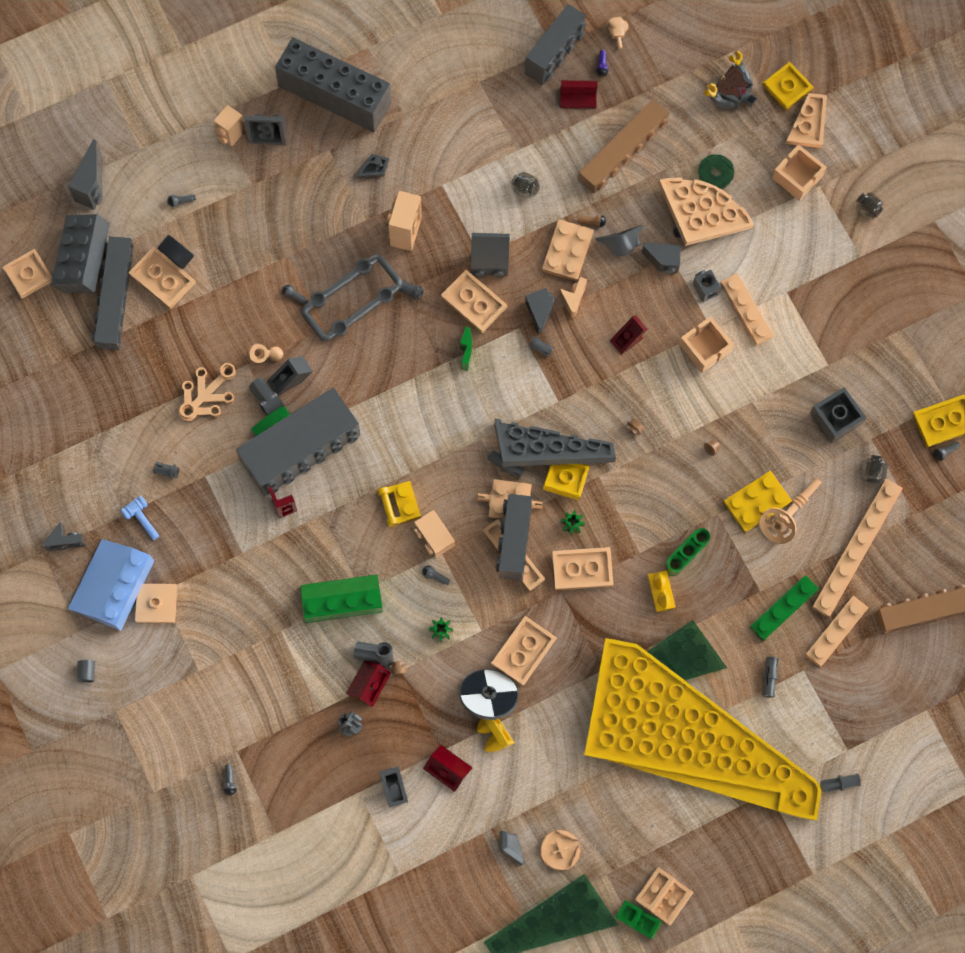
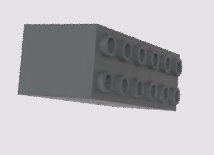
(333, 84)
(299, 442)

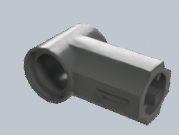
(267, 399)
(380, 653)

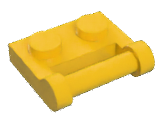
(405, 502)

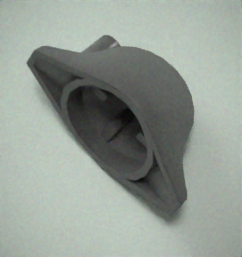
(622, 242)

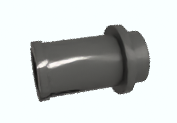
(412, 290)
(540, 346)
(166, 470)

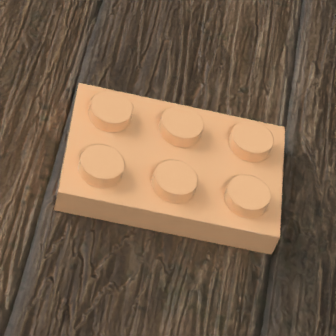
(567, 250)
(162, 277)
(474, 301)
(582, 568)
(524, 651)

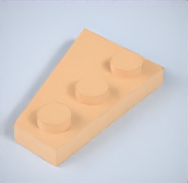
(809, 126)

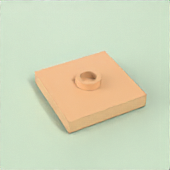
(28, 273)
(156, 603)

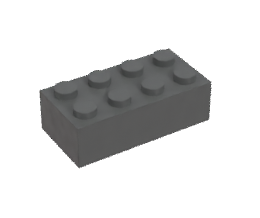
(555, 45)
(80, 253)
(515, 536)

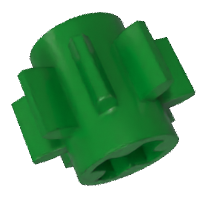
(567, 522)
(441, 624)

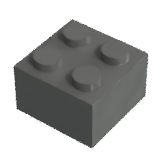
(837, 415)

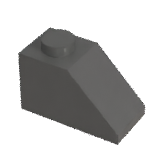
(663, 256)
(540, 307)
(290, 375)

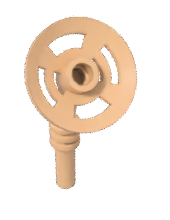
(782, 521)

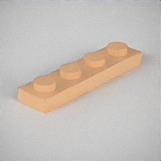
(746, 309)
(532, 576)
(836, 631)

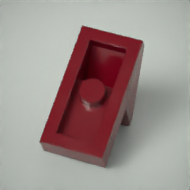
(629, 335)

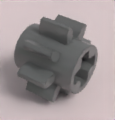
(350, 724)

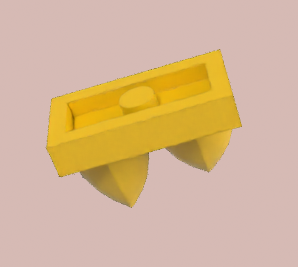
(661, 591)
(500, 737)

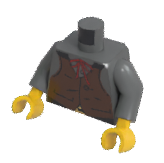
(733, 87)

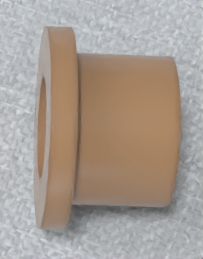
(712, 447)

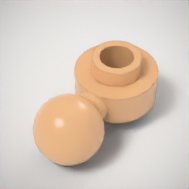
(274, 354)

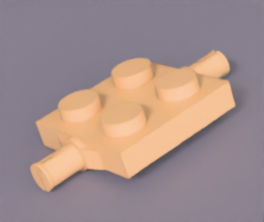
(500, 492)

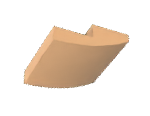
(664, 896)

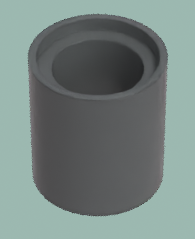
(85, 671)

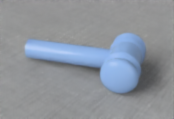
(135, 508)

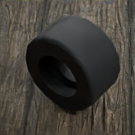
(175, 251)

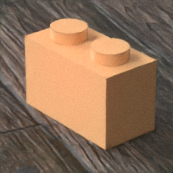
(229, 126)
(434, 534)

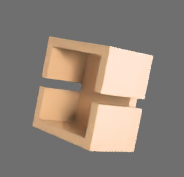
(800, 174)
(708, 346)

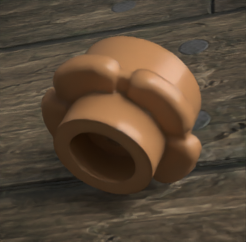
(635, 427)
(398, 667)

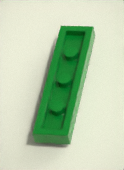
(784, 608)

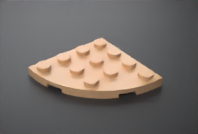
(702, 210)

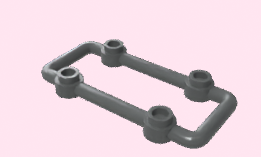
(340, 327)

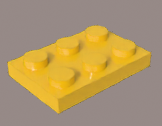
(941, 421)
(756, 498)

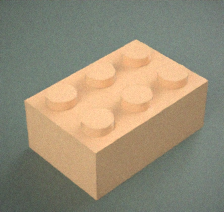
(404, 220)

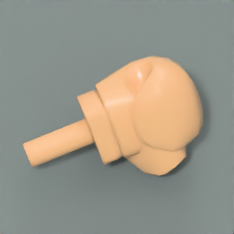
(617, 28)

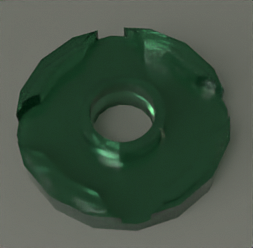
(718, 162)

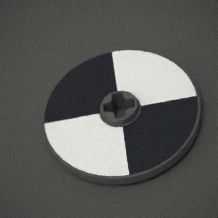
(475, 697)

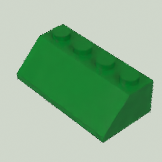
(341, 598)

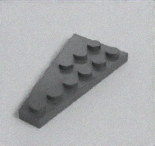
(547, 447)

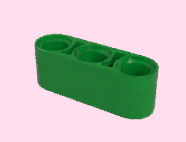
(692, 544)

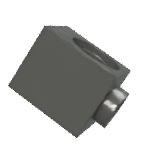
(706, 292)

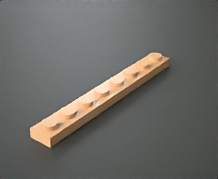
(857, 548)

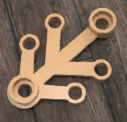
(206, 395)

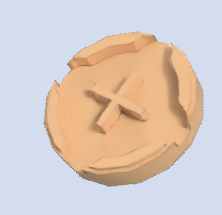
(560, 850)

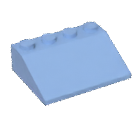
(111, 584)

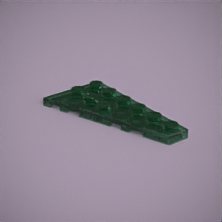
(688, 653)
(563, 916)

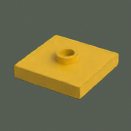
(787, 86)
(566, 479)

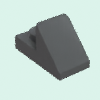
(58, 540)
(393, 786)

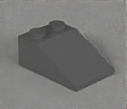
(266, 129)
(87, 182)
(490, 254)

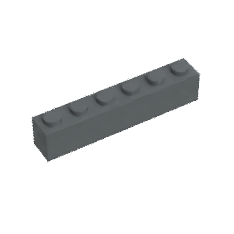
(113, 293)

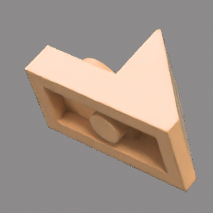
(572, 299)

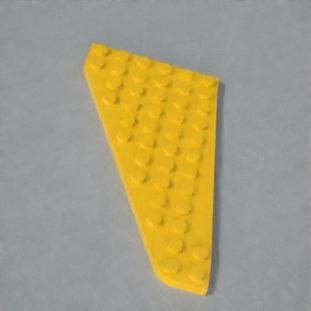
(670, 729)

